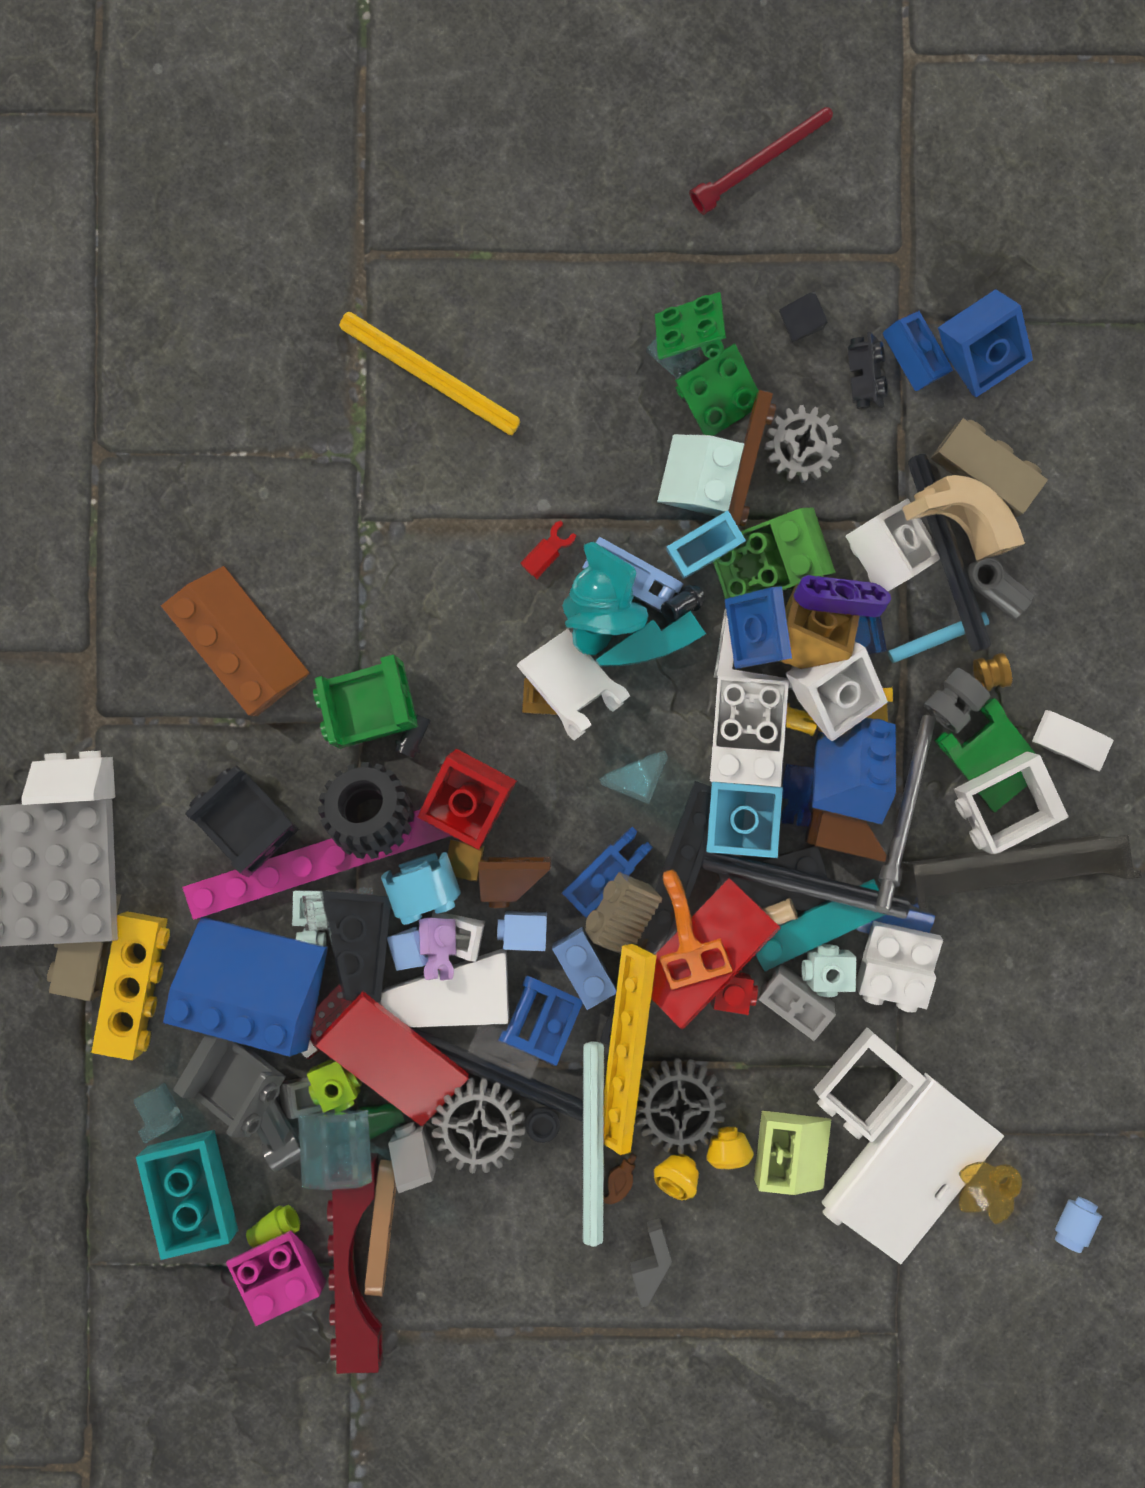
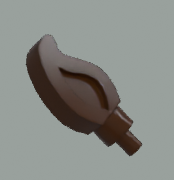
(620, 1180)

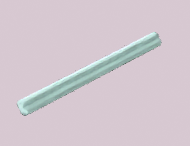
(593, 1142)

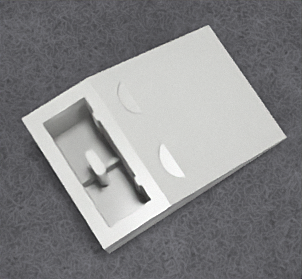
(749, 731)

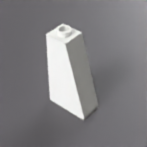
(472, 997)

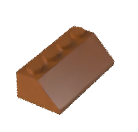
(236, 640)

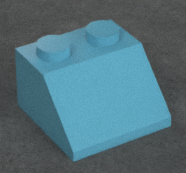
(744, 819)

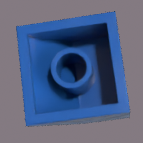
(986, 341)

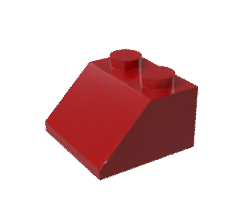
(466, 798)

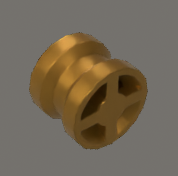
(993, 671)

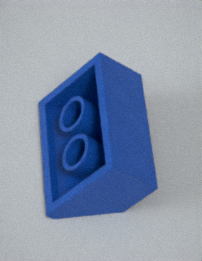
(857, 771)

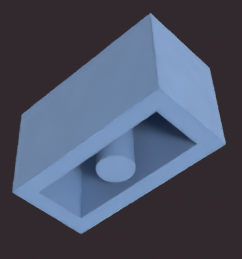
(584, 968)

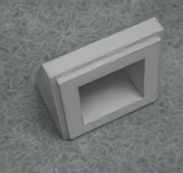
(296, 1098)

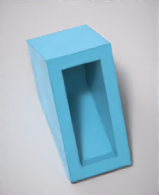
(705, 544)

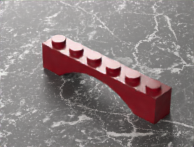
(357, 1330)

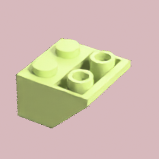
(791, 1153)

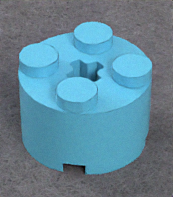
(422, 887)

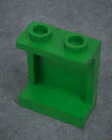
(365, 704)

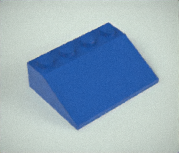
(247, 987)

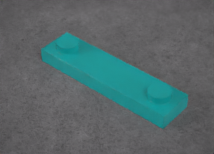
(814, 929)

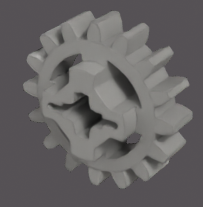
(789, 440)

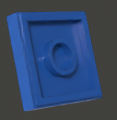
(758, 627)

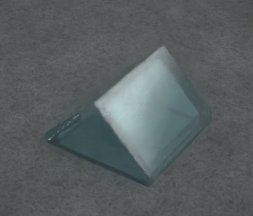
(638, 777)

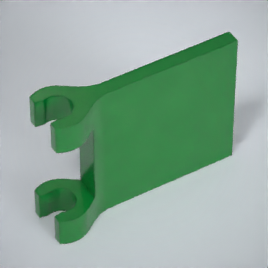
(986, 750)

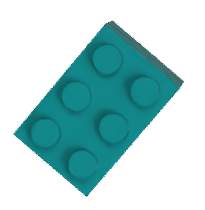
(187, 1194)

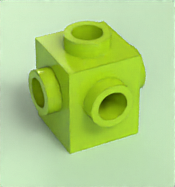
(322, 1088)

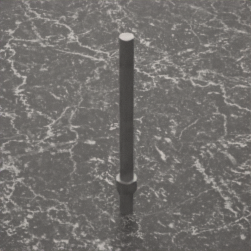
(891, 874)

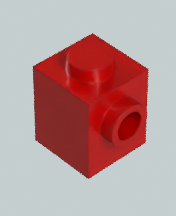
(737, 995)

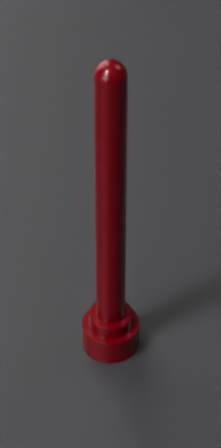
(706, 195)

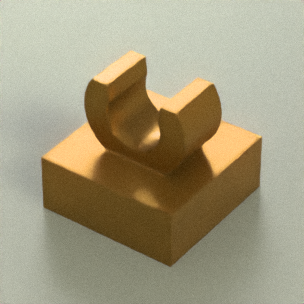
(534, 702)

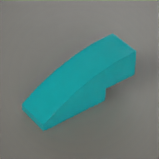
(652, 643)

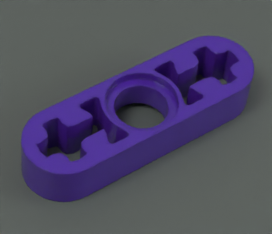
(823, 595)

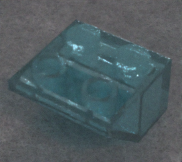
(335, 1150)

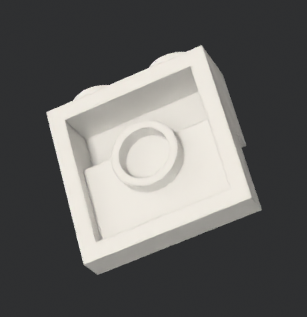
(898, 966)

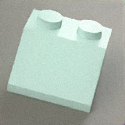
(700, 473)

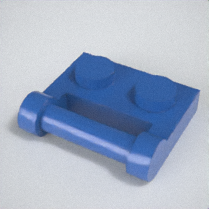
(551, 1026)

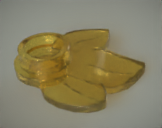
(986, 1193)

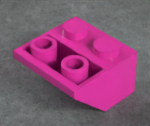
(276, 1277)

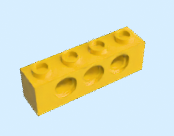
(111, 1035)

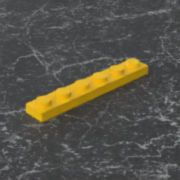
(627, 1046)

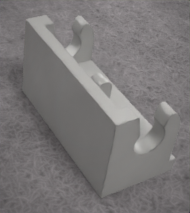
(797, 1002)

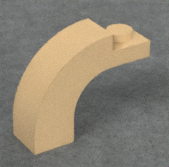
(976, 508)

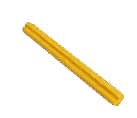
(429, 373)

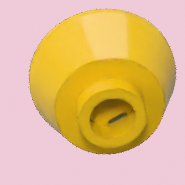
(729, 1149)
(677, 1177)

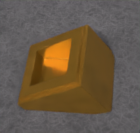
(465, 860)

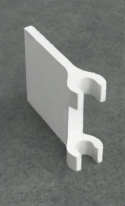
(570, 682)

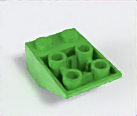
(776, 555)

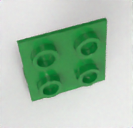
(692, 326)
(718, 391)

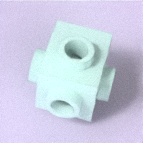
(830, 970)

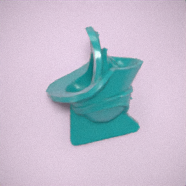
(602, 601)

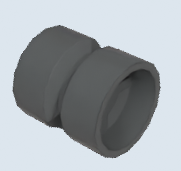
(959, 689)

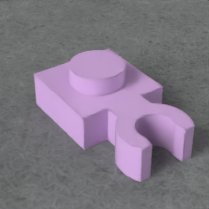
(439, 943)

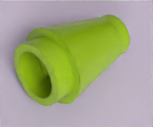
(273, 1225)

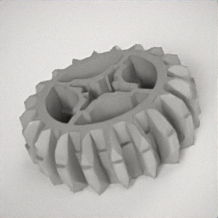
(465, 1125)

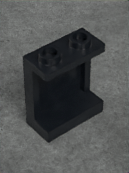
(241, 820)

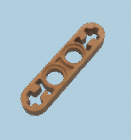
(381, 1230)

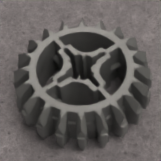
(680, 1135)

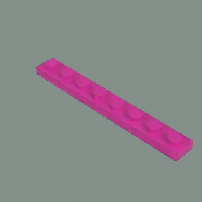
(291, 871)

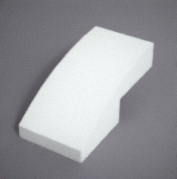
(1072, 740)

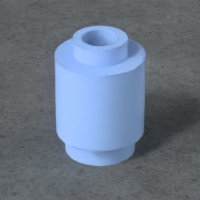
(1077, 1224)

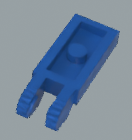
(587, 888)

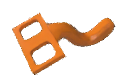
(689, 947)

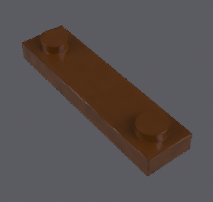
(761, 414)

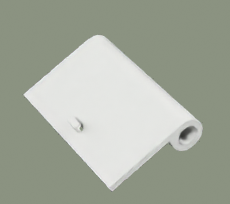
(911, 1170)

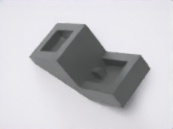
(650, 1271)

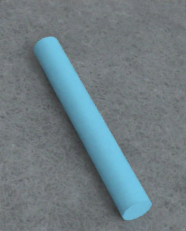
(929, 641)

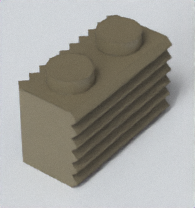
(622, 913)

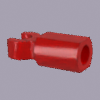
(546, 552)

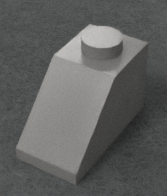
(412, 1156)

